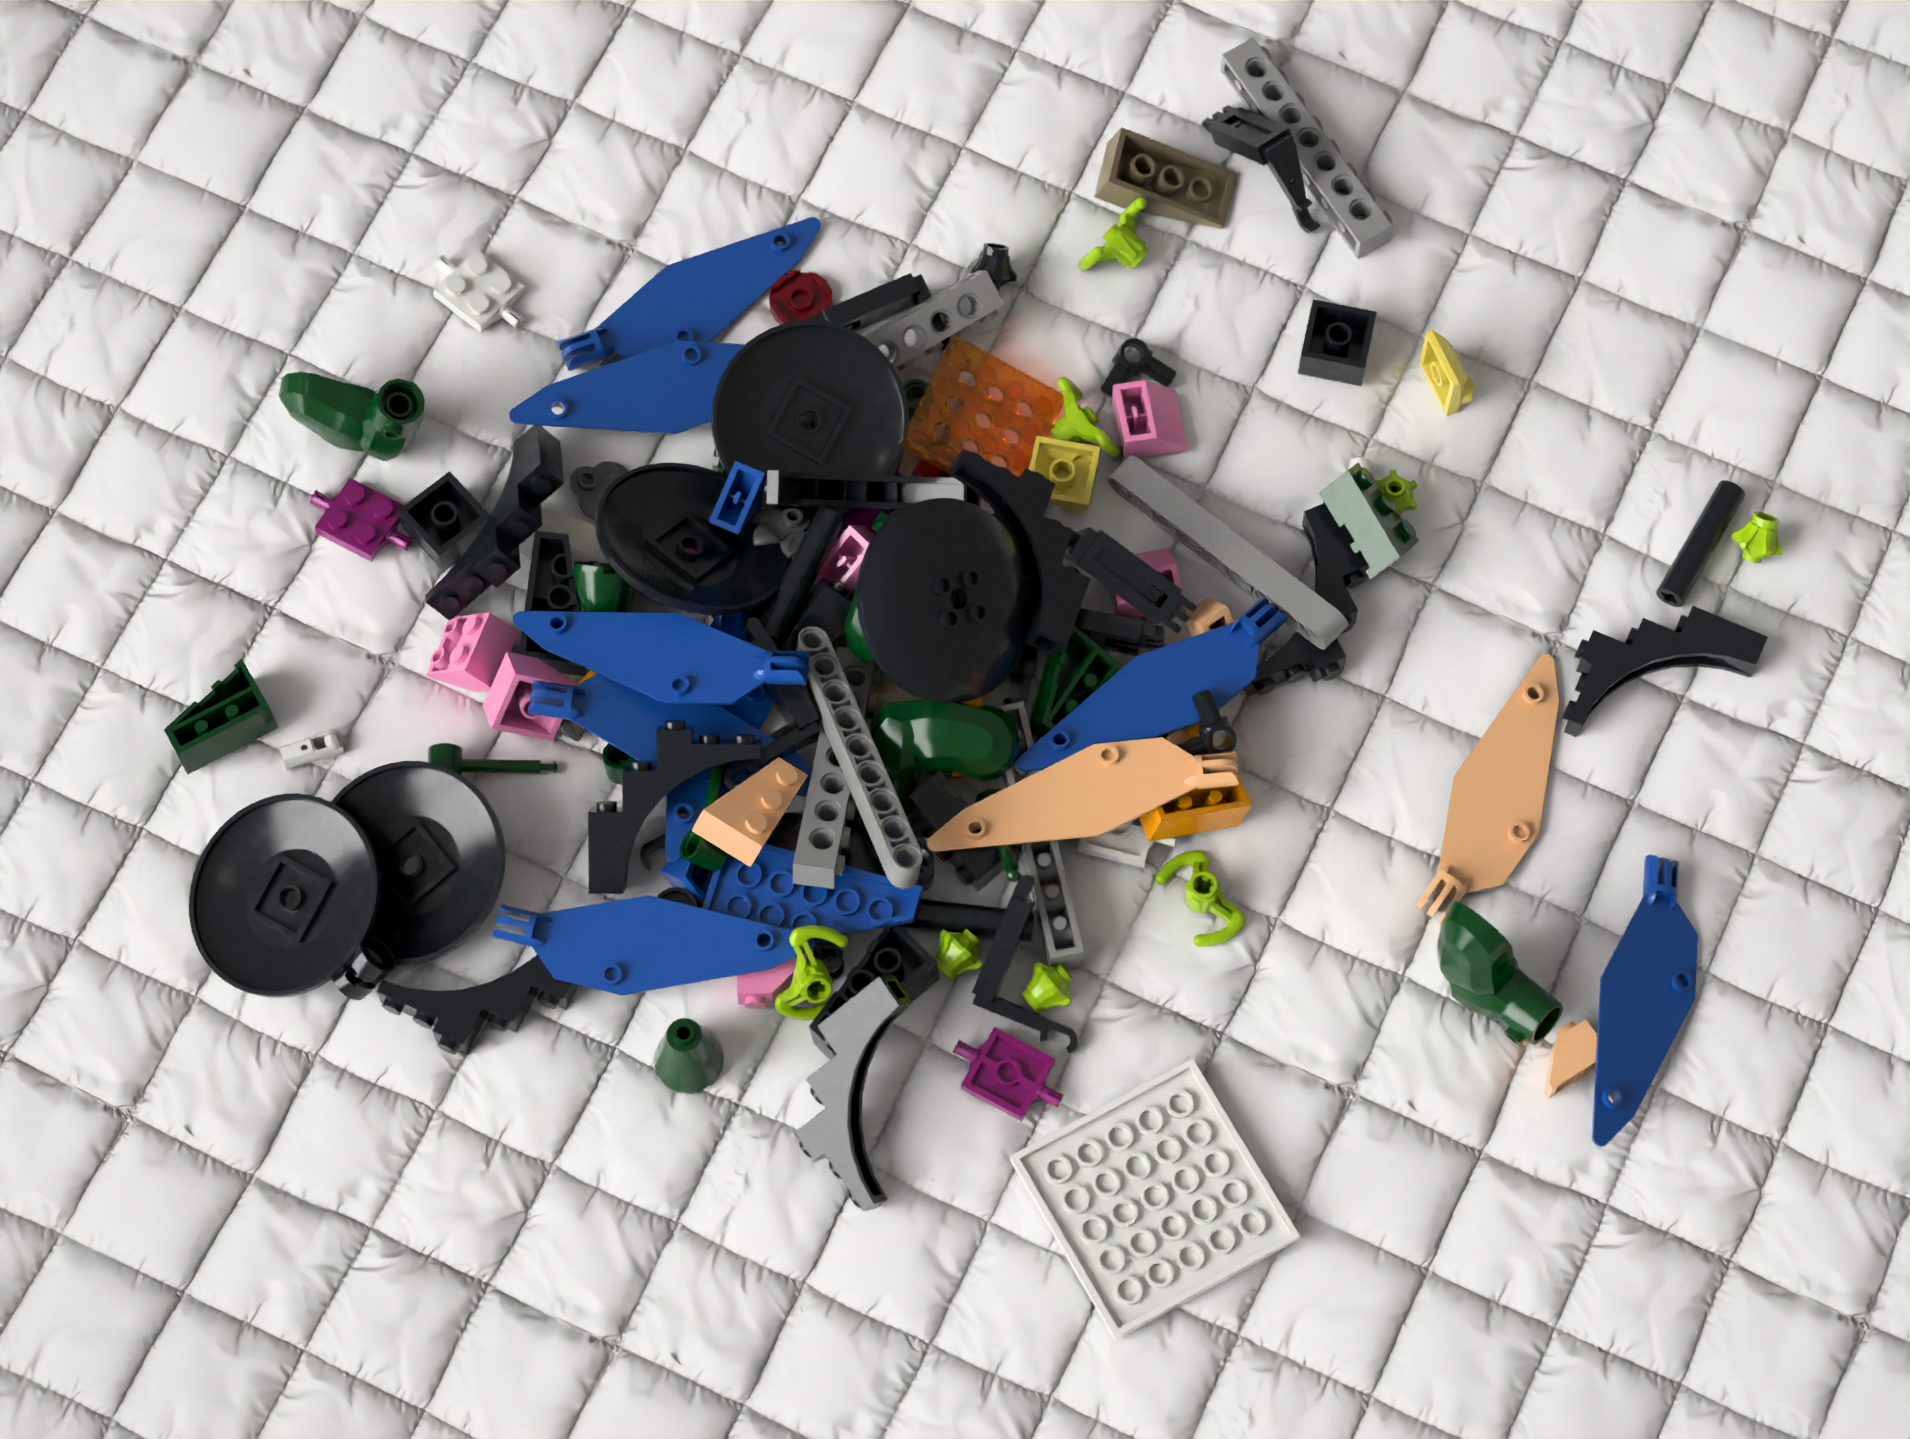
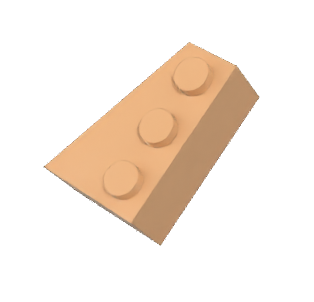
(751, 811)

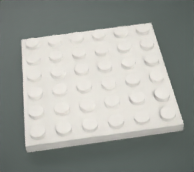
(1154, 1198)

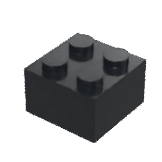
(1337, 342)
(444, 520)

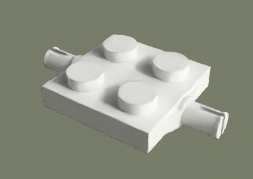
(479, 291)
(1124, 844)

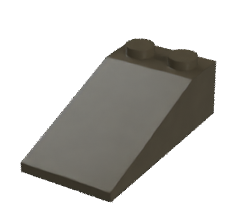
(1168, 179)

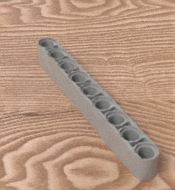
(1227, 551)
(860, 760)

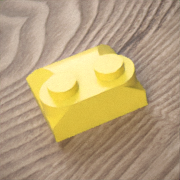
(1445, 373)
(1071, 467)

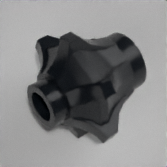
(997, 263)

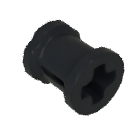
(830, 952)

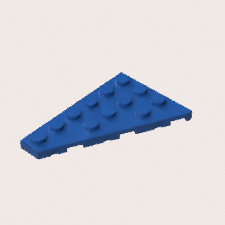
(767, 895)

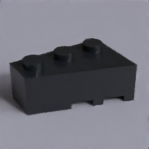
(930, 810)

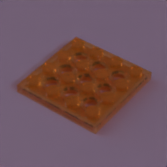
(975, 399)

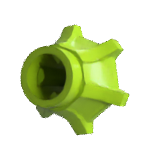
(1399, 491)
(1759, 537)
(957, 953)
(1048, 987)

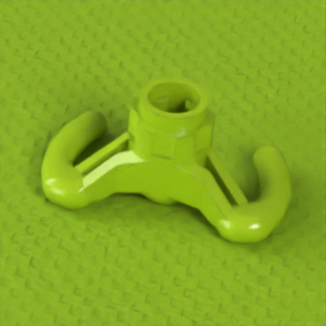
(1121, 241)
(1080, 423)
(1202, 896)
(810, 976)

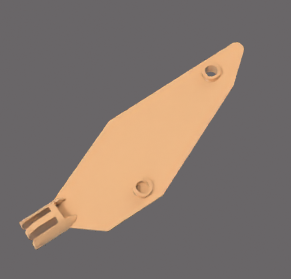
(1499, 792)
(1086, 794)

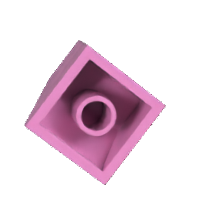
(510, 697)

